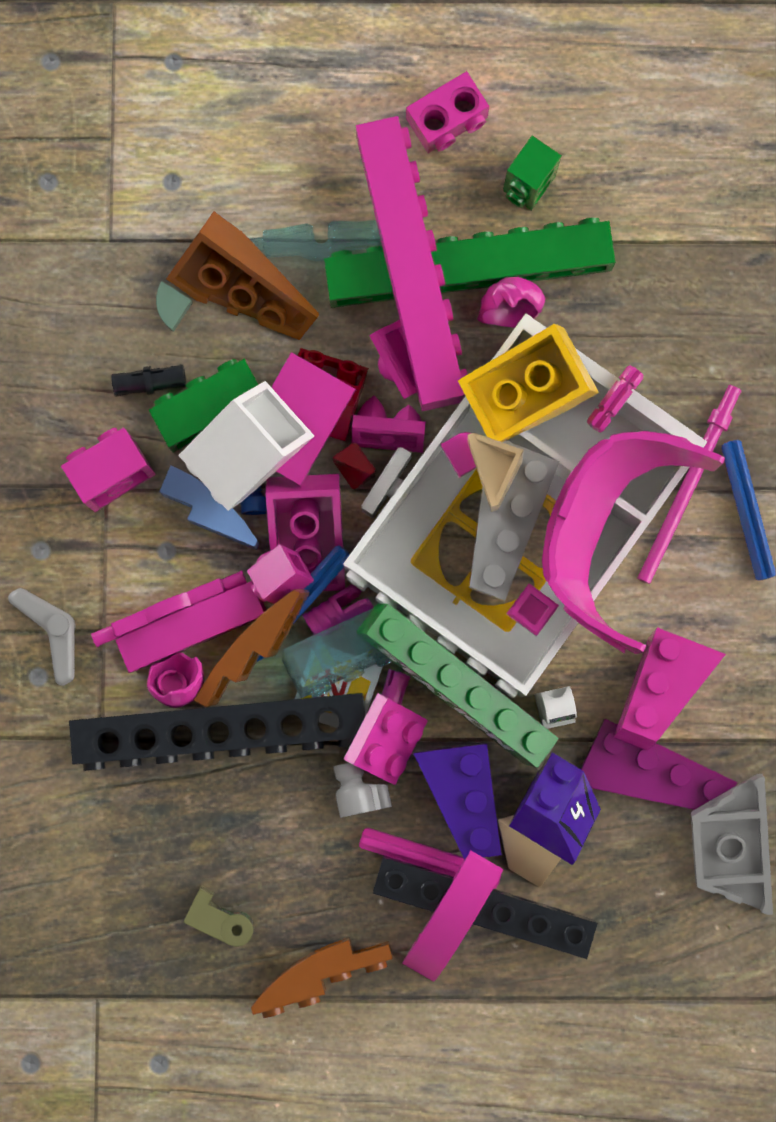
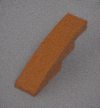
(260, 638)

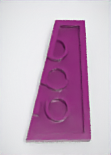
(651, 773)

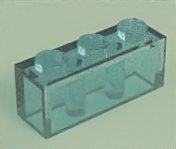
(331, 657)

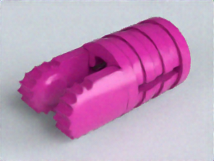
(330, 612)

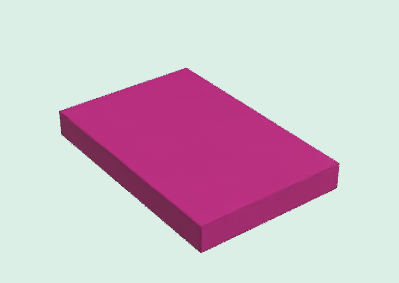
(317, 401)

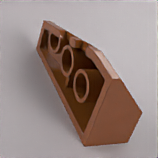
(234, 273)

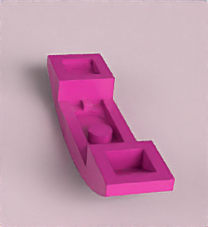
(453, 916)

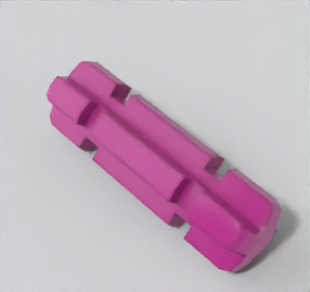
(615, 398)

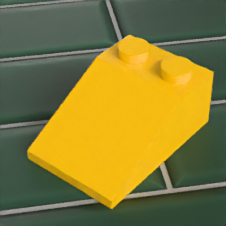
(528, 384)

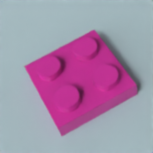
(386, 739)

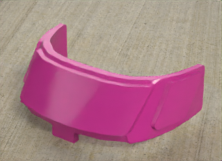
(586, 505)

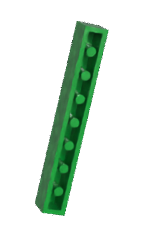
(481, 261)

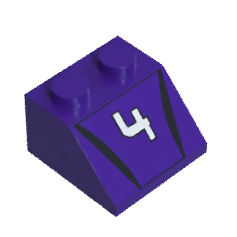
(558, 809)

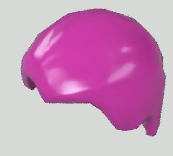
(176, 680)

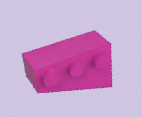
(663, 685)

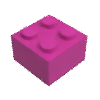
(107, 468)

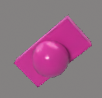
(394, 358)

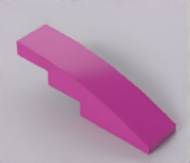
(190, 627)

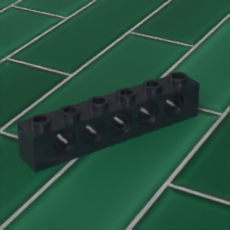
(500, 913)

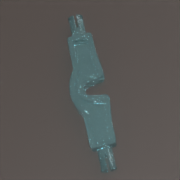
(301, 239)

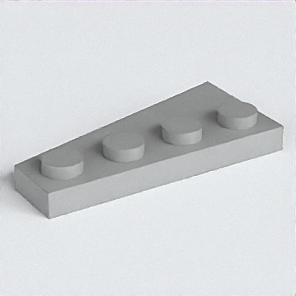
(505, 532)

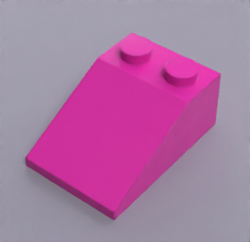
(306, 519)

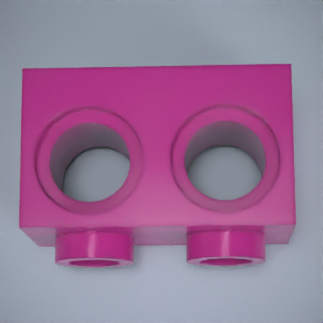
(441, 106)

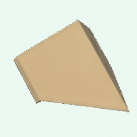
(496, 466)
(525, 855)

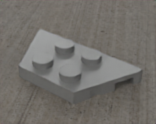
(734, 845)

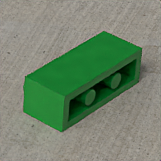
(191, 411)

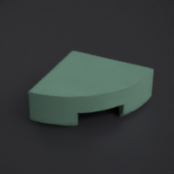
(171, 305)

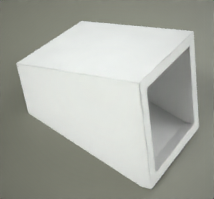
(245, 445)

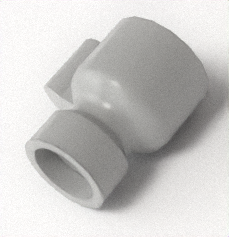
(355, 795)

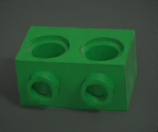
(531, 173)

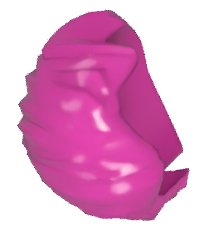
(509, 301)

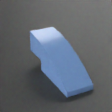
(205, 510)

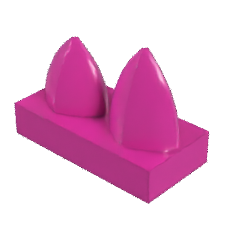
(375, 430)

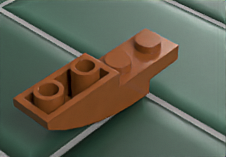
(304, 978)

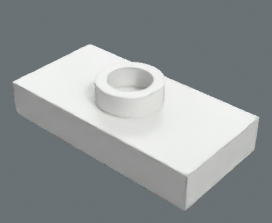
(387, 482)

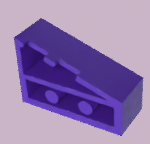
(465, 796)

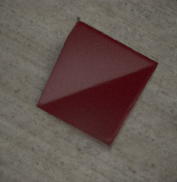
(354, 466)

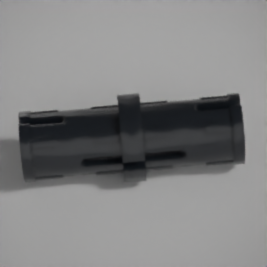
(148, 380)

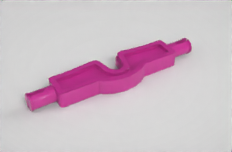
(167, 607)

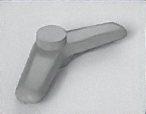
(59, 627)

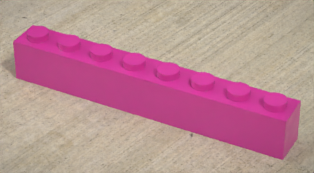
(410, 262)

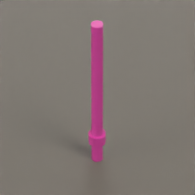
(718, 422)

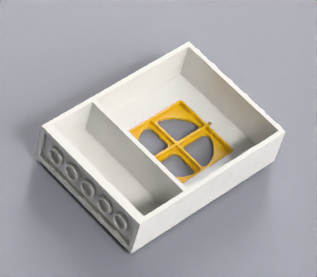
(402, 545)

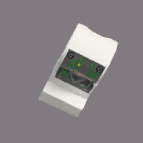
(556, 707)

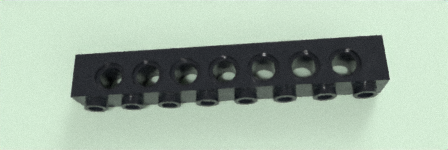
(87, 734)

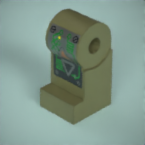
(227, 926)

